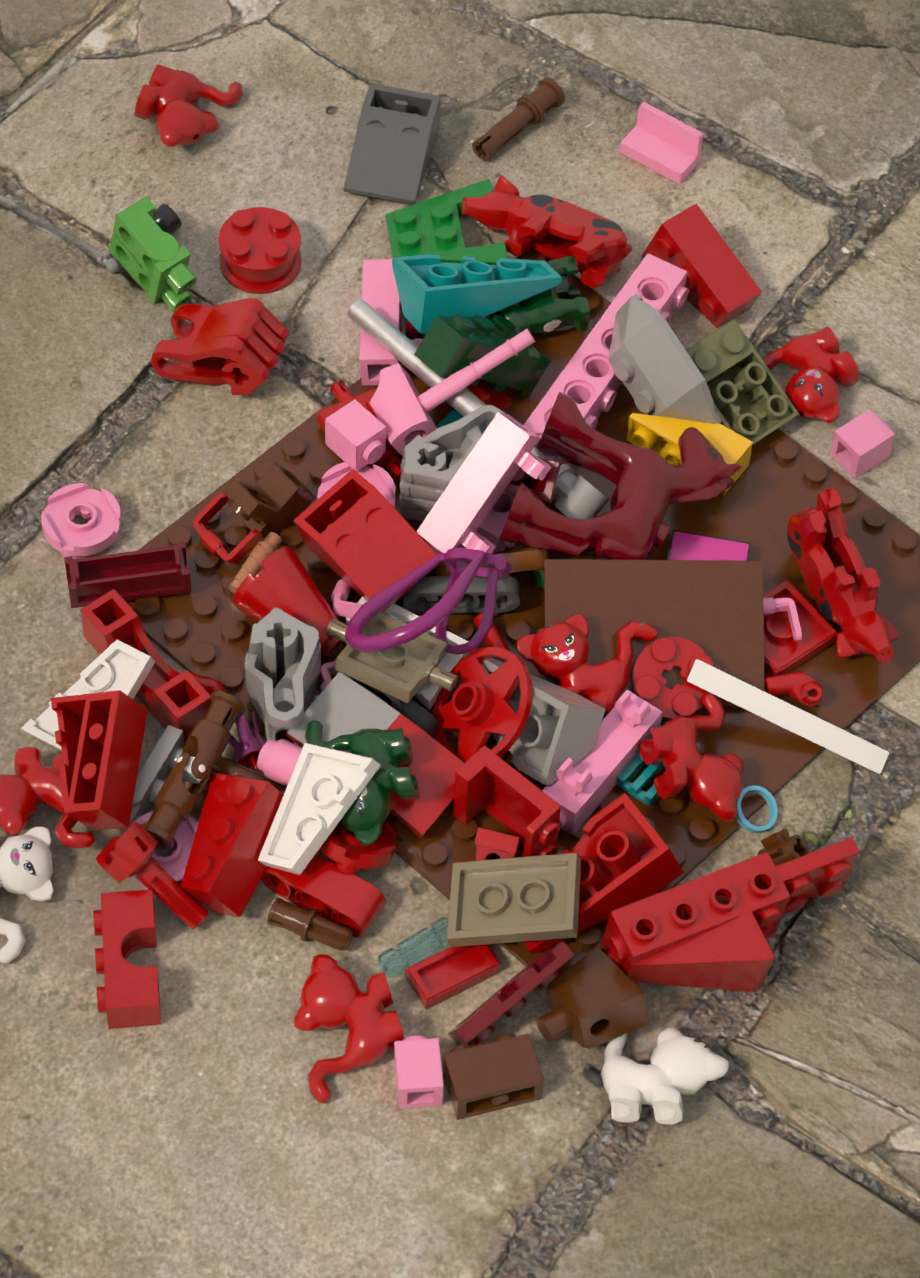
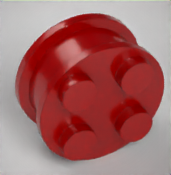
(260, 250)

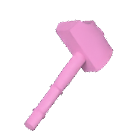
(407, 412)

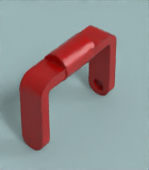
(213, 542)

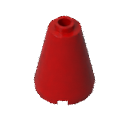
(289, 587)

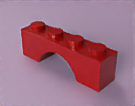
(169, 695)

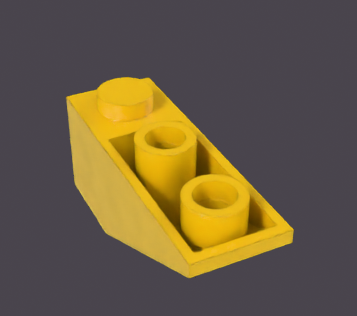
(662, 436)

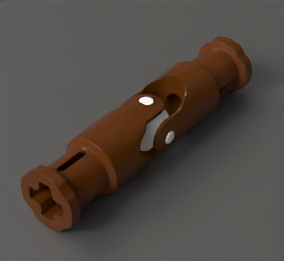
(199, 755)

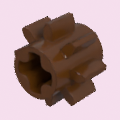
(783, 847)

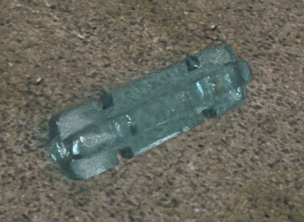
(414, 948)

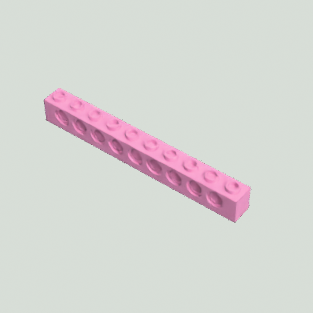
(590, 375)

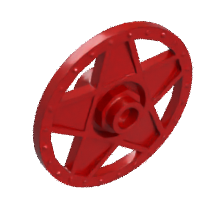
(482, 703)

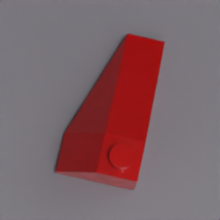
(619, 865)

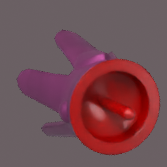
(250, 743)

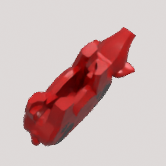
(552, 229)
(840, 579)

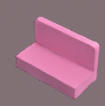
(663, 144)

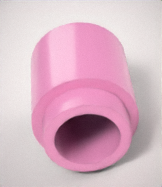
(278, 760)

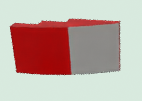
(349, 707)

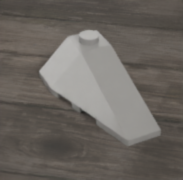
(557, 728)

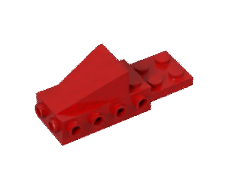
(718, 924)

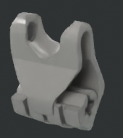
(435, 459)
(285, 644)

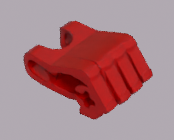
(226, 345)

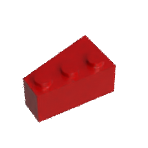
(715, 276)
(228, 842)

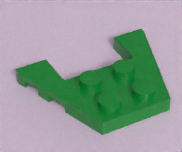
(436, 229)

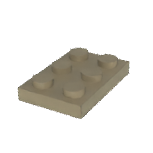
(514, 900)

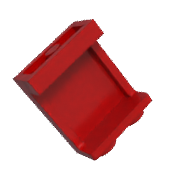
(509, 798)

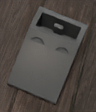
(393, 143)

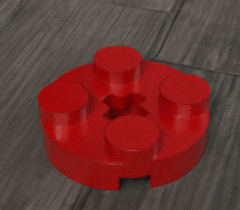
(650, 686)
(352, 855)

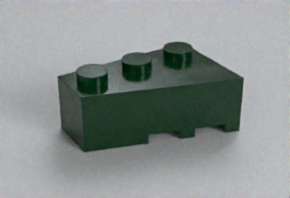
(461, 339)

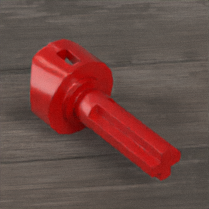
(132, 857)

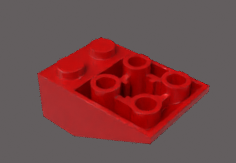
(362, 536)

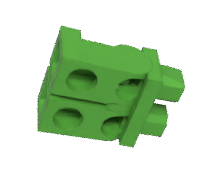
(152, 255)

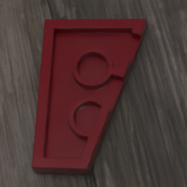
(511, 996)

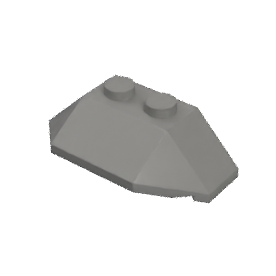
(657, 366)

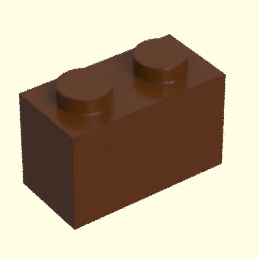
(492, 1075)

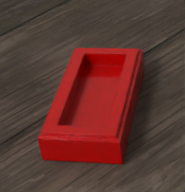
(451, 972)

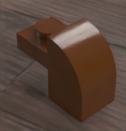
(271, 502)

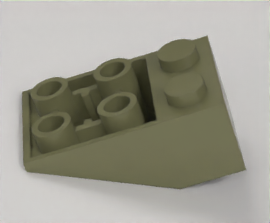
(741, 383)

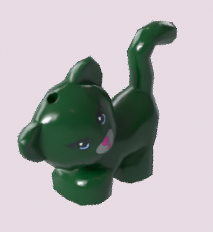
(372, 805)

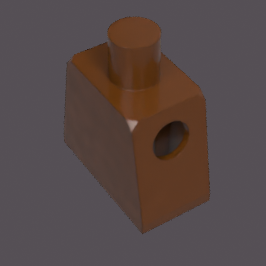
(593, 1002)

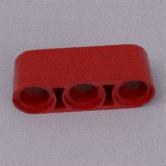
(334, 893)

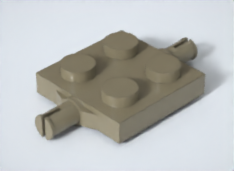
(395, 670)

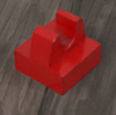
(496, 842)

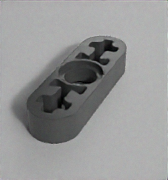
(431, 589)

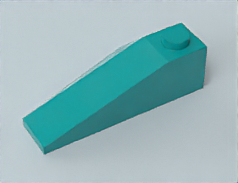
(465, 288)

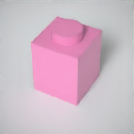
(355, 435)
(862, 443)
(418, 1072)

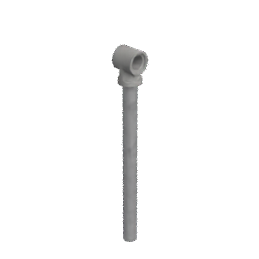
(572, 494)

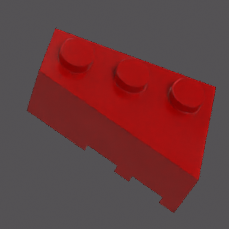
(100, 756)

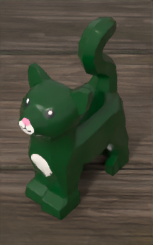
(553, 307)

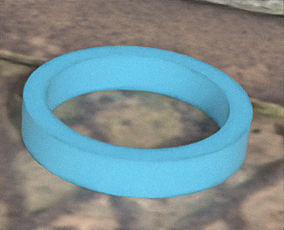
(772, 809)

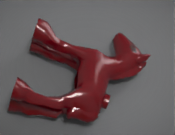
(641, 496)

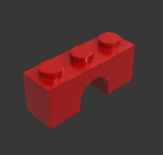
(129, 991)

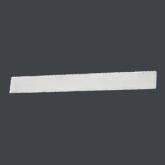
(788, 716)

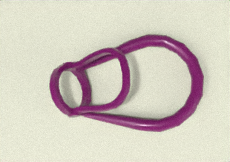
(461, 578)

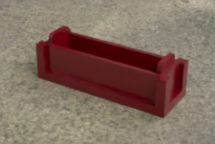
(131, 574)

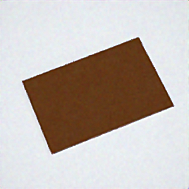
(698, 600)

